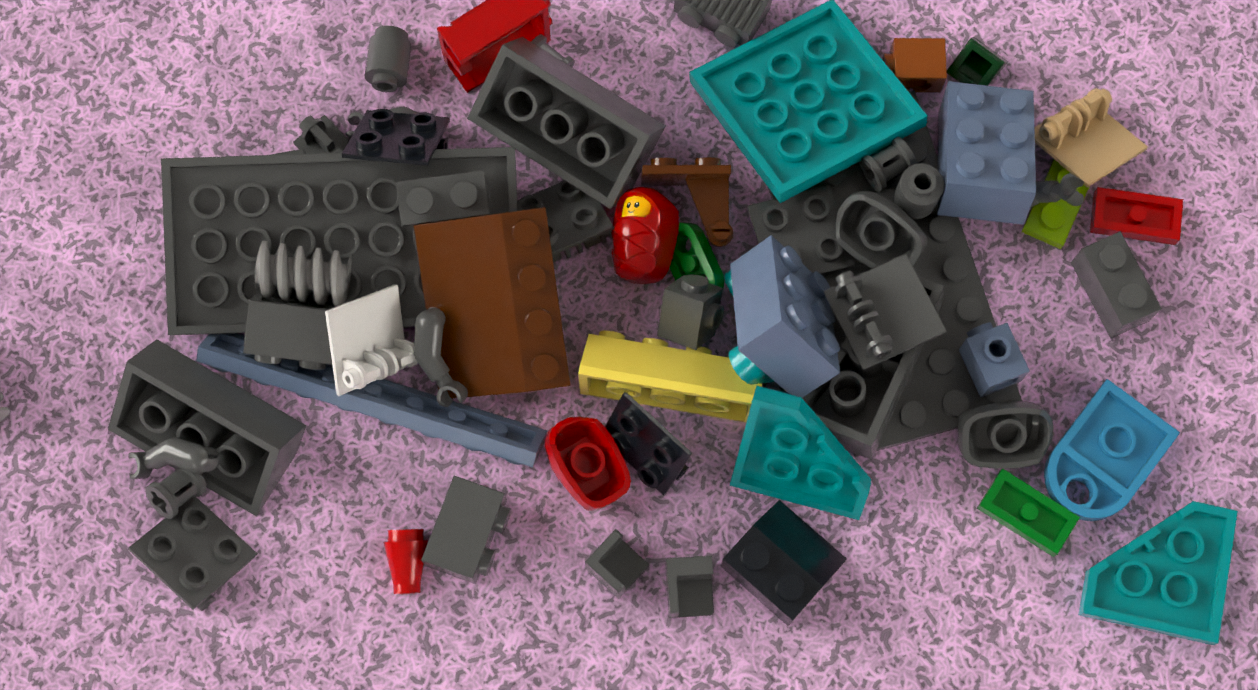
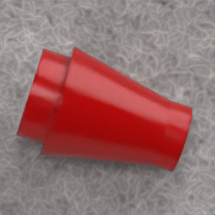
(404, 558)

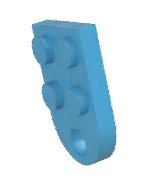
(1109, 451)

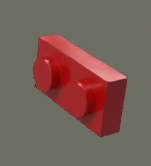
(1136, 215)

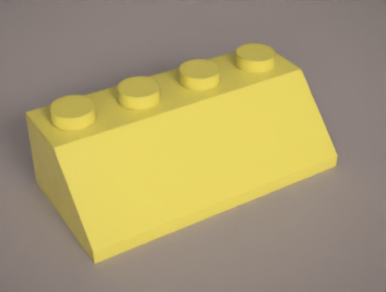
(663, 376)

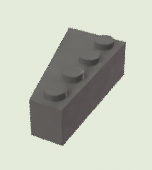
(860, 402)

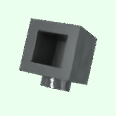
(690, 311)

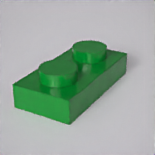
(1028, 512)

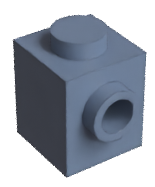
(993, 358)

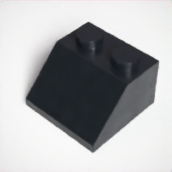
(782, 562)

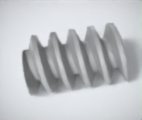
(302, 275)

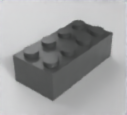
(565, 121)

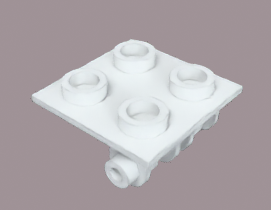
(368, 340)

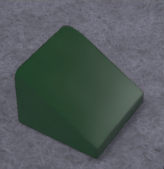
(976, 64)

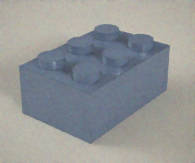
(986, 152)
(784, 317)

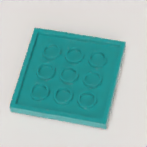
(807, 100)

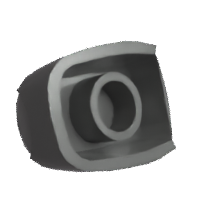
(877, 230)
(1005, 434)

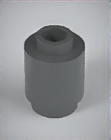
(388, 59)
(919, 190)

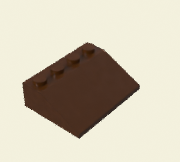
(498, 301)

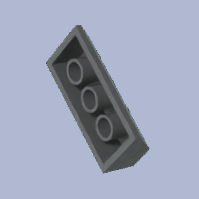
(178, 398)

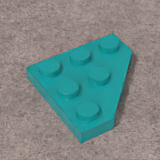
(797, 458)
(1168, 576)

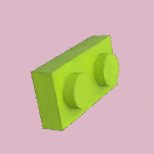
(1053, 220)

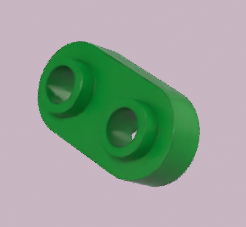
(699, 259)

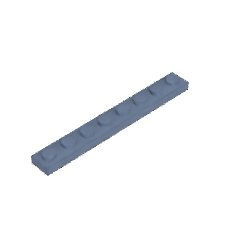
(384, 400)

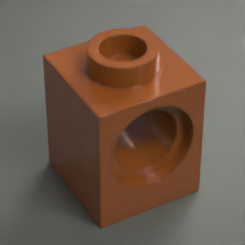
(918, 63)

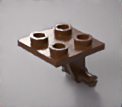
(707, 185)

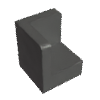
(616, 564)
(689, 586)

